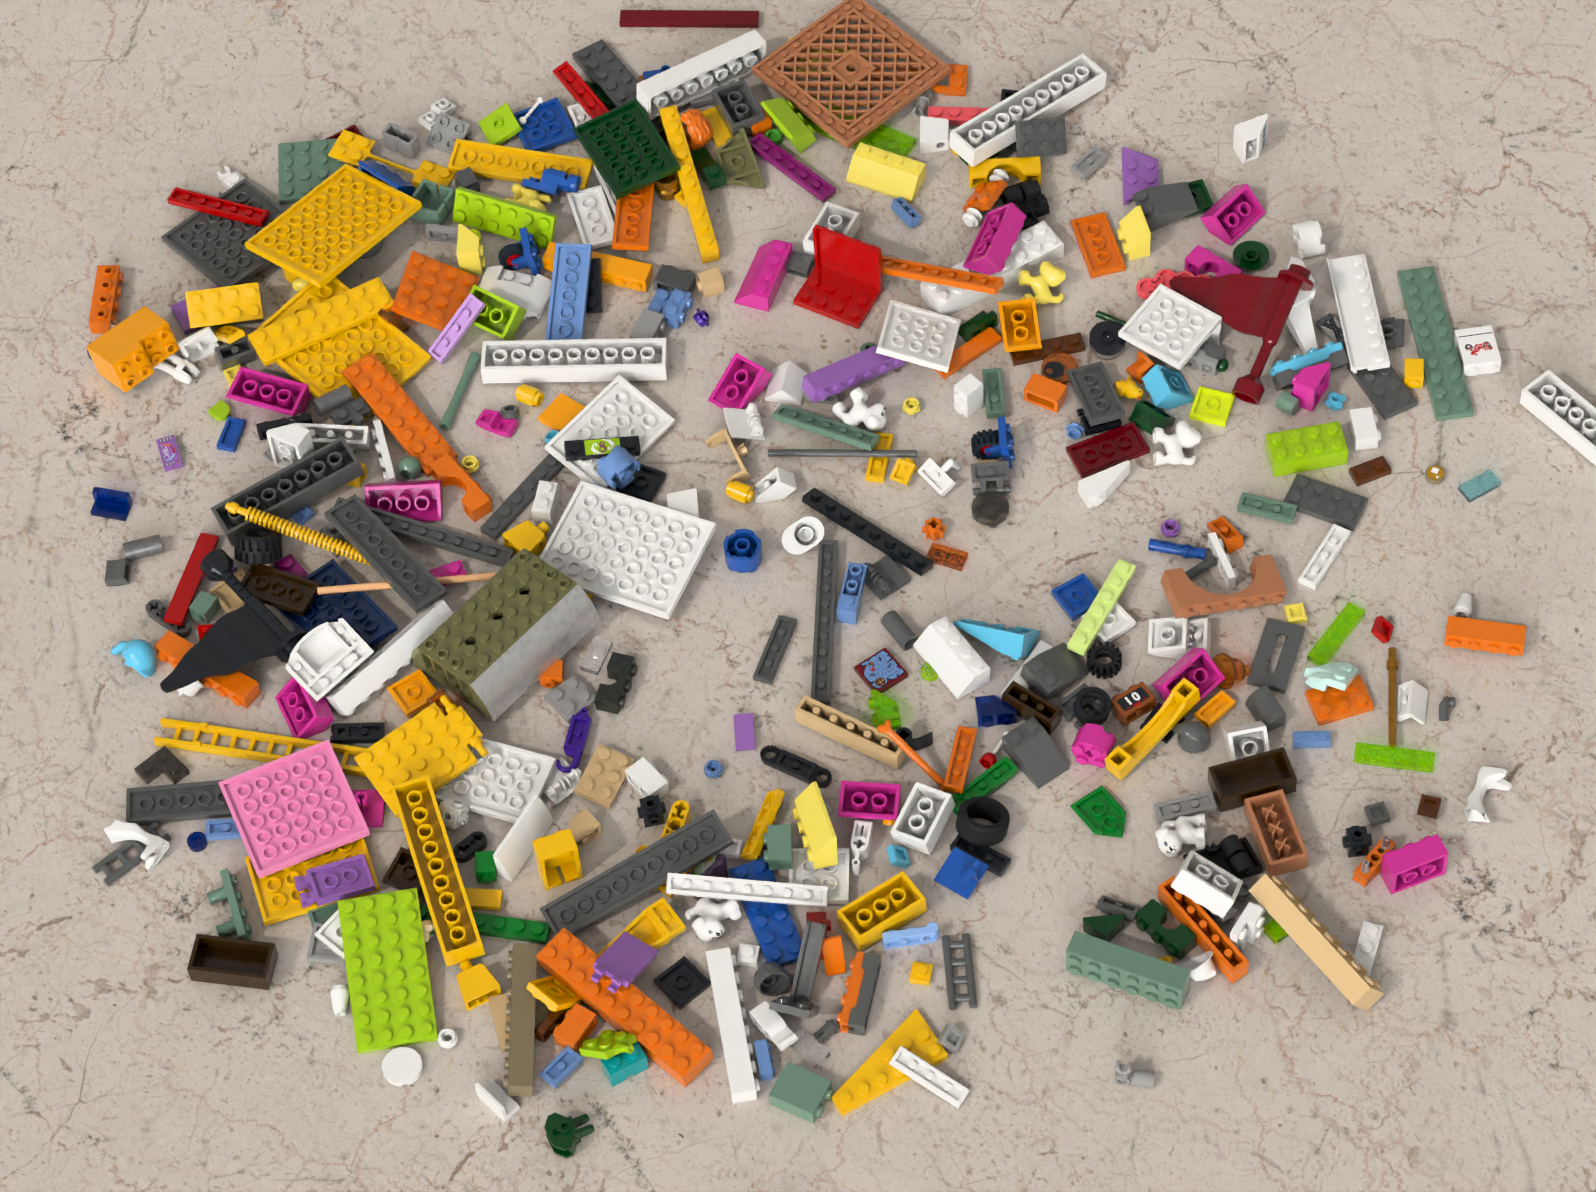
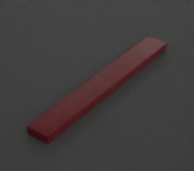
(689, 18)

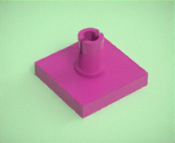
(371, 806)

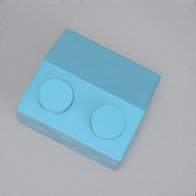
(1167, 387)

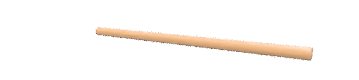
(384, 585)

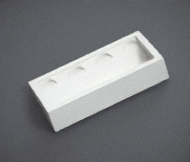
(517, 844)

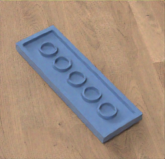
(569, 291)

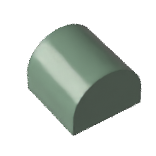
(1287, 403)

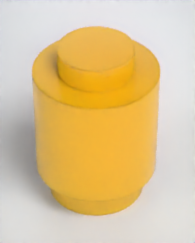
(529, 395)
(740, 492)

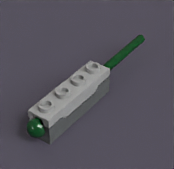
(1207, 358)

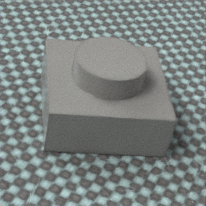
(951, 1038)

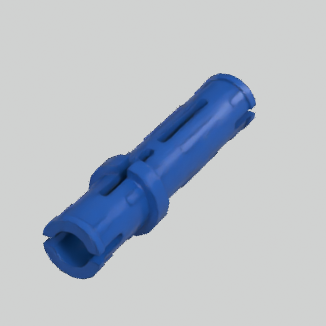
(1177, 549)

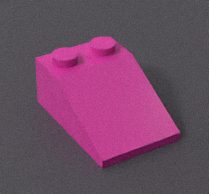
(740, 384)

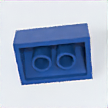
(382, 174)

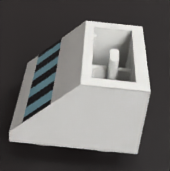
(1250, 138)

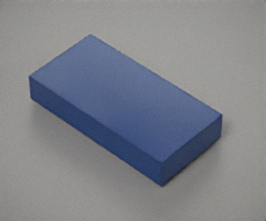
(231, 434)

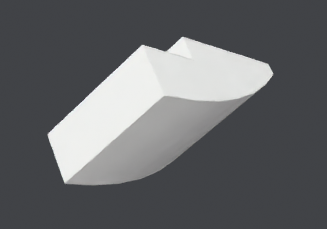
(1177, 636)

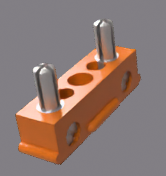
(1372, 863)

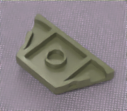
(739, 162)

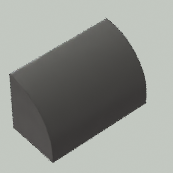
(1266, 708)

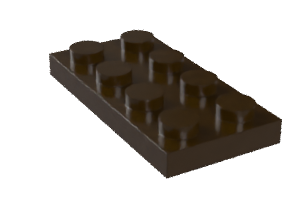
(281, 588)

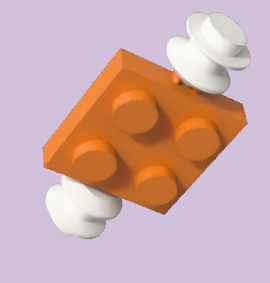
(984, 197)

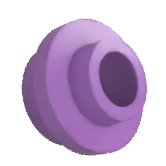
(1170, 524)

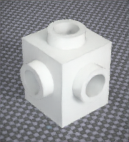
(453, 813)

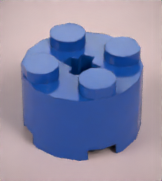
(743, 551)

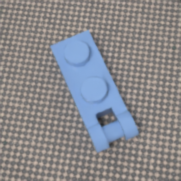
(910, 936)

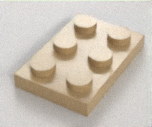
(603, 776)

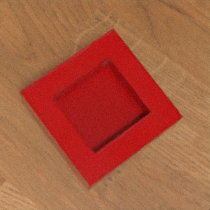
(1382, 629)

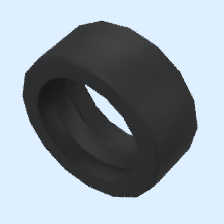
(1099, 694)

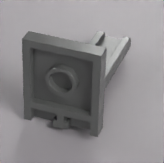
(800, 1002)

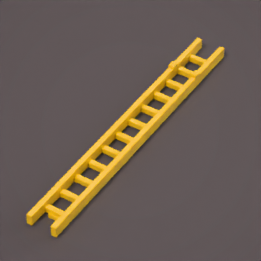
(250, 754)

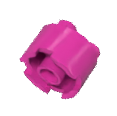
(1092, 745)

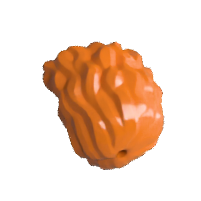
(697, 129)

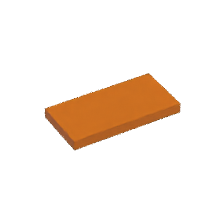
(1098, 245)

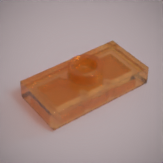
(394, 319)

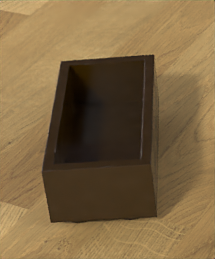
(1251, 777)
(232, 961)

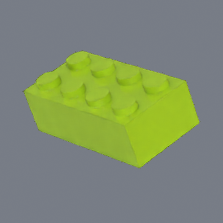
(1306, 449)

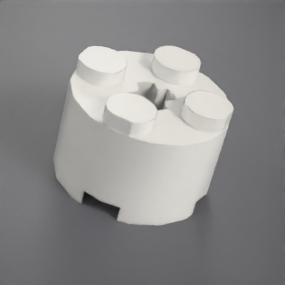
(1308, 238)

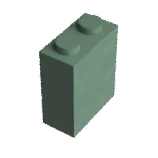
(801, 1092)

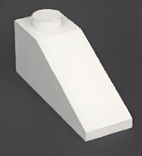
(1099, 487)

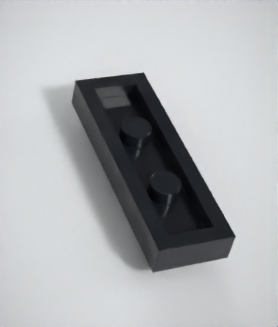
(595, 293)
(263, 427)
(995, 860)

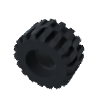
(258, 546)

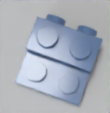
(673, 305)

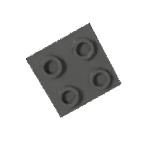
(885, 577)

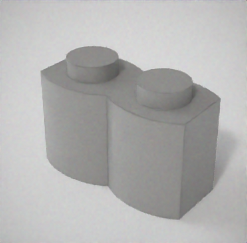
(401, 140)

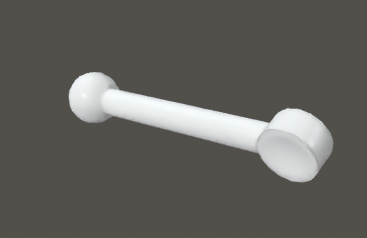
(540, 100)

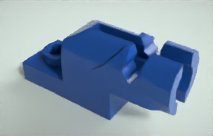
(553, 182)

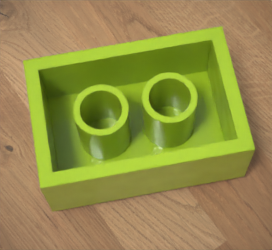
(498, 315)

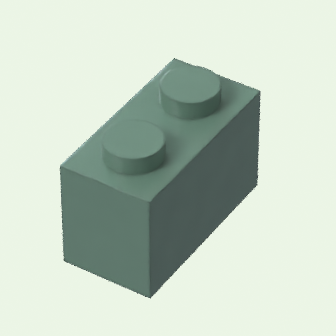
(779, 847)

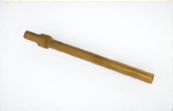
(1392, 667)

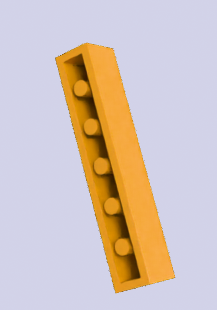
(615, 270)

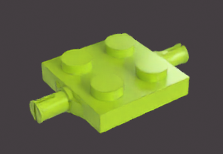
(608, 1044)

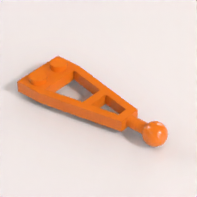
(957, 80)

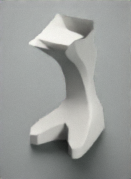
(1487, 778)
(155, 848)

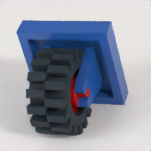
(994, 443)

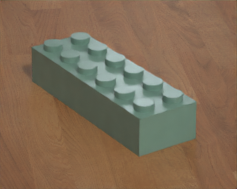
(1128, 970)

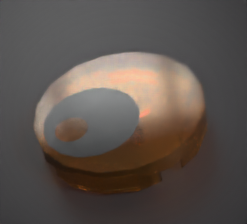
(1056, 367)

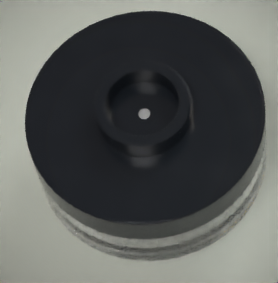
(1105, 341)

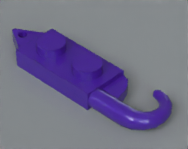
(576, 739)

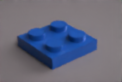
(1075, 596)

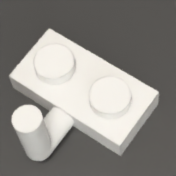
(937, 476)

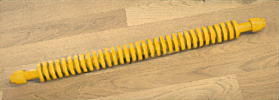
(300, 532)

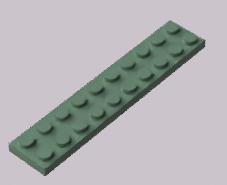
(1435, 343)

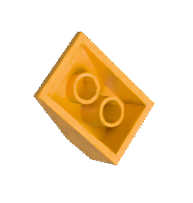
(1019, 325)

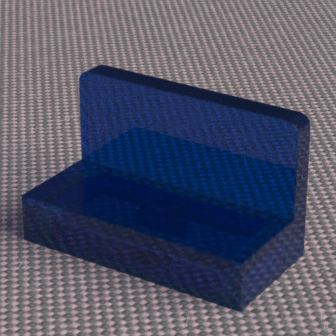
(111, 504)

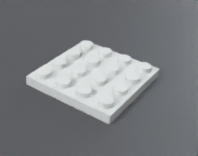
(1170, 327)
(918, 336)

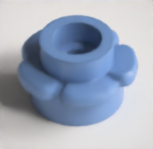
(1074, 430)
(713, 764)

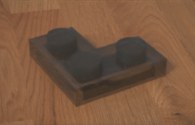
(162, 762)

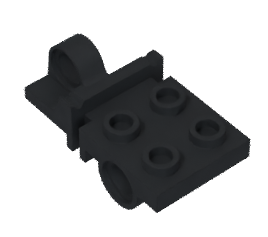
(1027, 198)
(1234, 856)

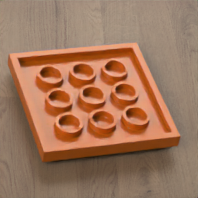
(431, 291)

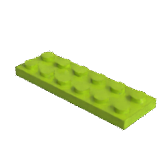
(502, 216)

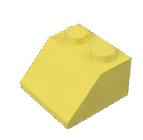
(1135, 234)
(470, 252)

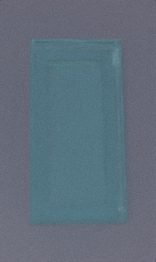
(1479, 485)

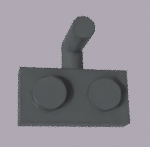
(350, 413)

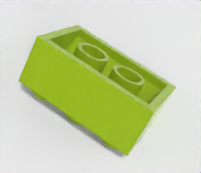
(789, 123)

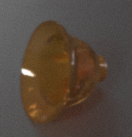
(1232, 669)

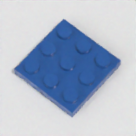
(545, 126)

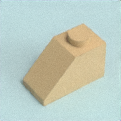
(584, 828)

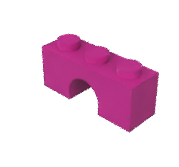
(1203, 261)

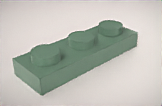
(993, 393)
(1267, 508)

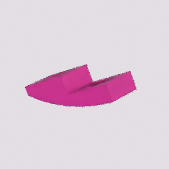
(493, 422)

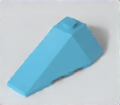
(1011, 641)

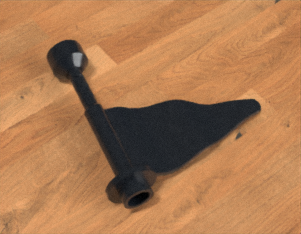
(235, 637)

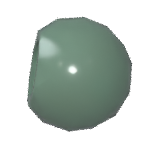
(409, 467)

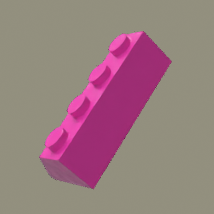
(995, 239)
(765, 275)
(269, 392)
(409, 499)

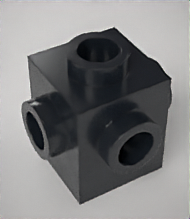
(651, 810)
(1356, 841)

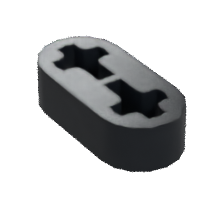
(470, 847)

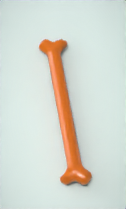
(887, 729)

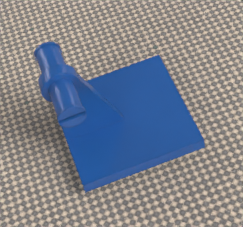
(961, 873)

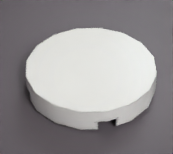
(402, 1066)

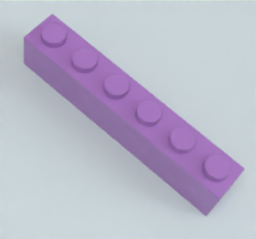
(847, 373)

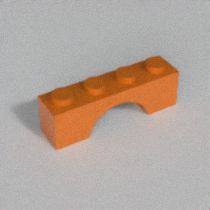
(475, 501)

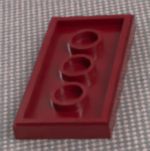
(1107, 449)

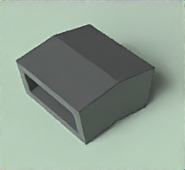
(800, 264)
(117, 572)

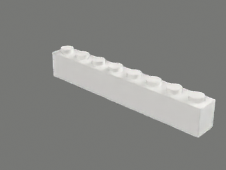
(387, 660)
(731, 1025)

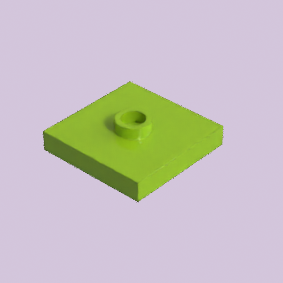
(500, 125)

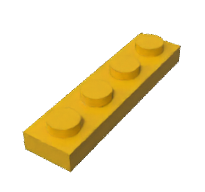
(765, 817)

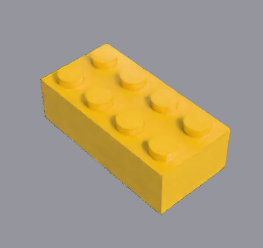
(224, 305)
(881, 910)

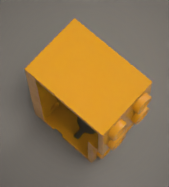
(133, 348)

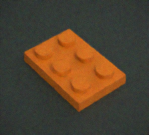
(1339, 704)

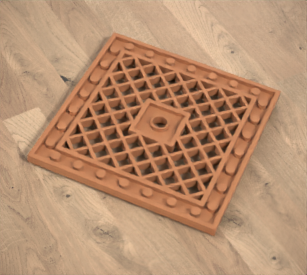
(851, 131)

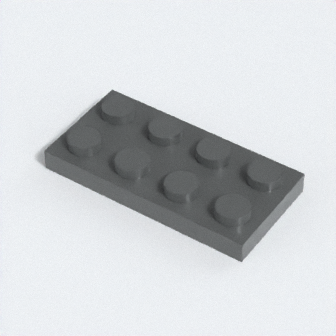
(1385, 390)
(1096, 393)
(1326, 502)

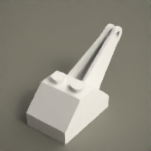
(1300, 317)

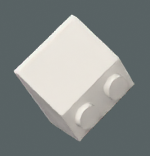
(1246, 740)

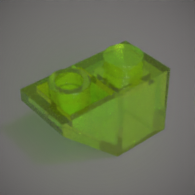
(884, 709)

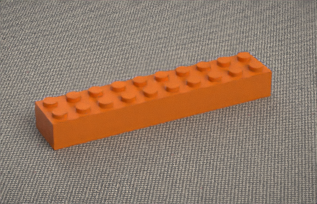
(627, 1010)

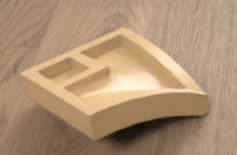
(226, 596)

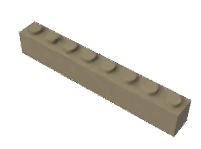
(522, 1021)

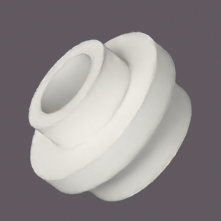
(447, 1033)

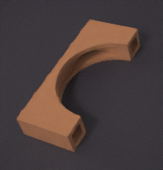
(1191, 600)

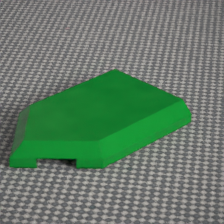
(1101, 813)

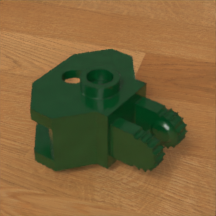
(563, 1133)

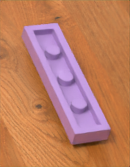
(456, 328)

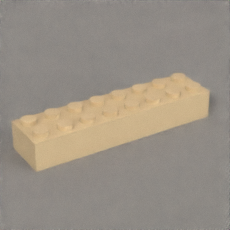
(1317, 942)

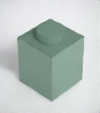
(204, 607)

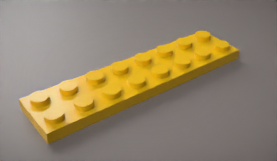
(514, 163)
(320, 321)

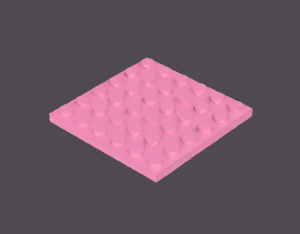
(294, 808)

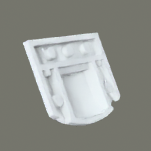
(518, 288)
(327, 657)

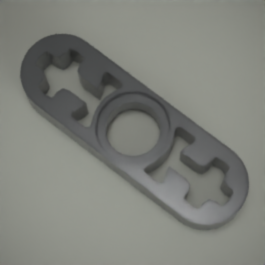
(159, 618)

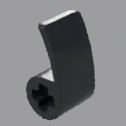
(916, 743)

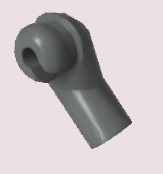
(1444, 707)

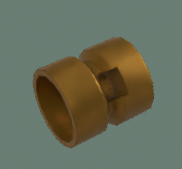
(667, 187)

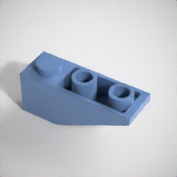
(851, 593)

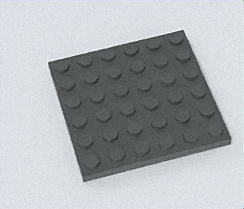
(218, 243)

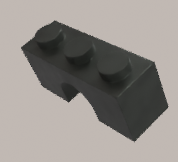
(612, 697)

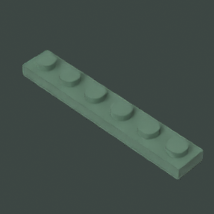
(826, 427)

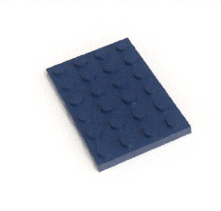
(354, 607)

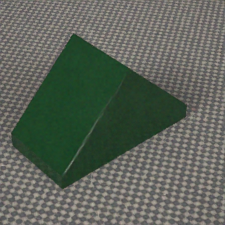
(1103, 926)

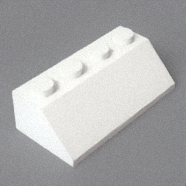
(952, 658)

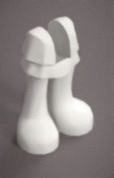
(179, 372)

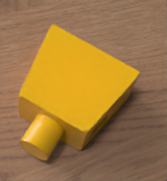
(526, 536)
(476, 984)

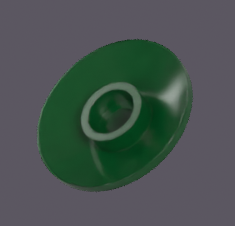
(1251, 255)

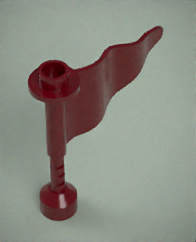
(1251, 307)

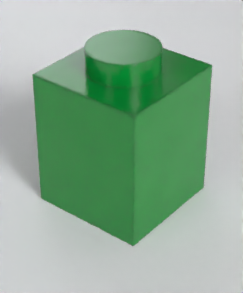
(485, 867)

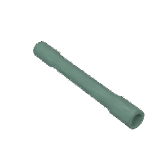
(470, 367)

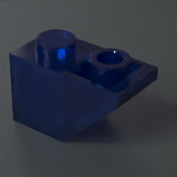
(994, 711)

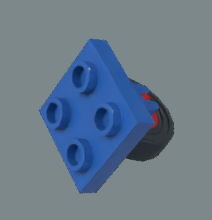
(521, 254)

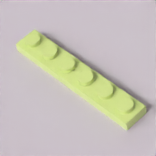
(1101, 607)

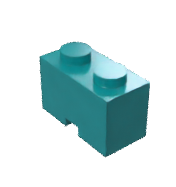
(624, 1065)

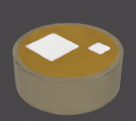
(1435, 474)

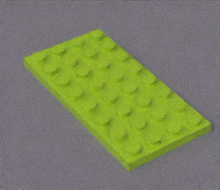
(387, 970)

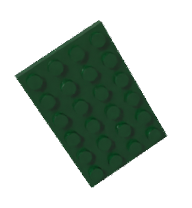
(626, 149)

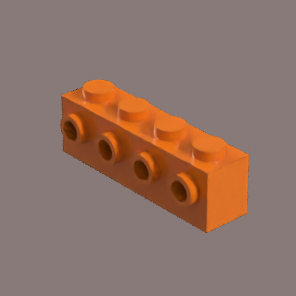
(105, 298)
(1485, 635)

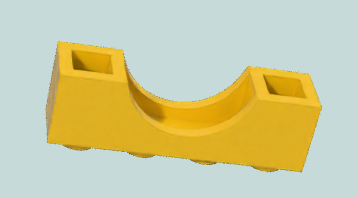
(1019, 167)

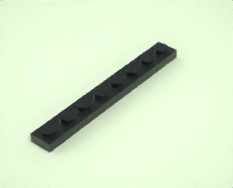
(867, 531)

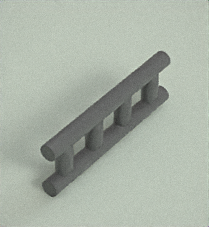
(119, 853)
(951, 981)

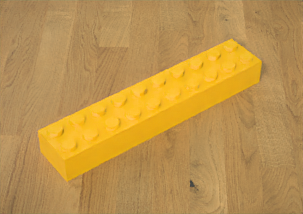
(437, 871)

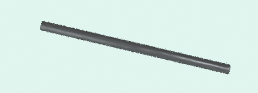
(839, 453)

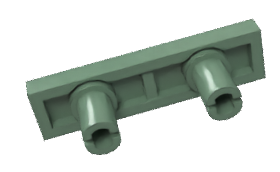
(239, 913)

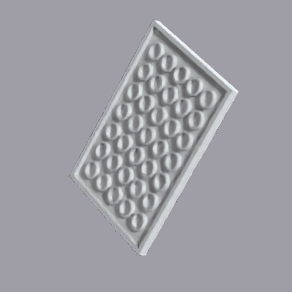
(627, 548)

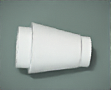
(1464, 606)
(339, 998)

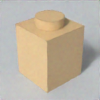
(710, 282)

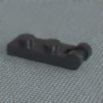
(357, 732)

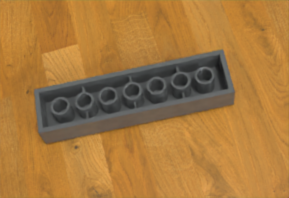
(292, 487)

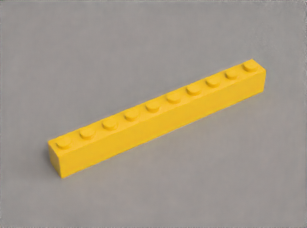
(689, 185)

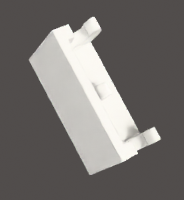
(198, 345)

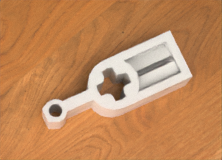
(860, 843)
(772, 1026)

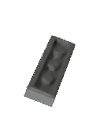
(775, 649)

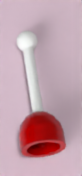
(989, 758)

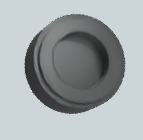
(510, 412)

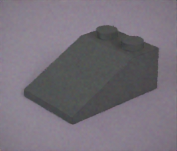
(1165, 204)
(1053, 671)
(1034, 752)

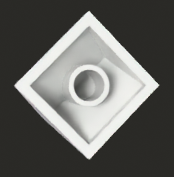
(786, 384)

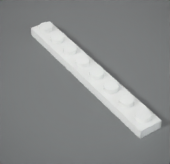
(746, 890)

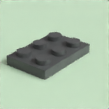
(1040, 137)

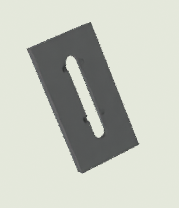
(1279, 679)

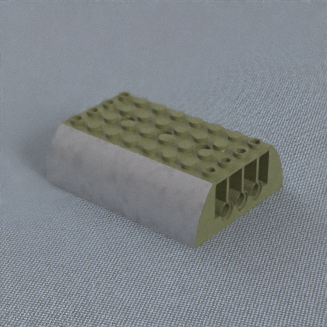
(512, 650)

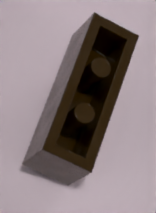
(1031, 705)

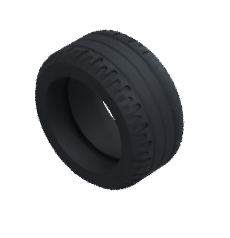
(981, 834)

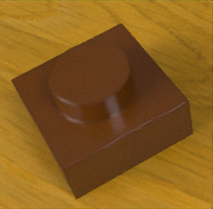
(1429, 806)

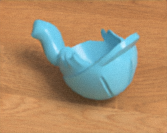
(138, 655)

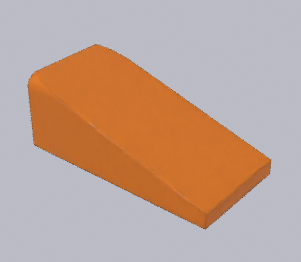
(1230, 536)
(833, 956)

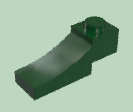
(708, 169)

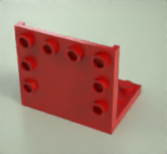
(844, 278)

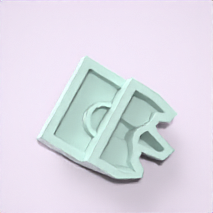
(1332, 674)

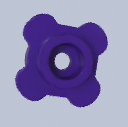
(701, 318)

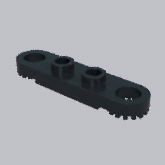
(795, 766)

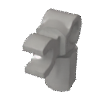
(1139, 1077)

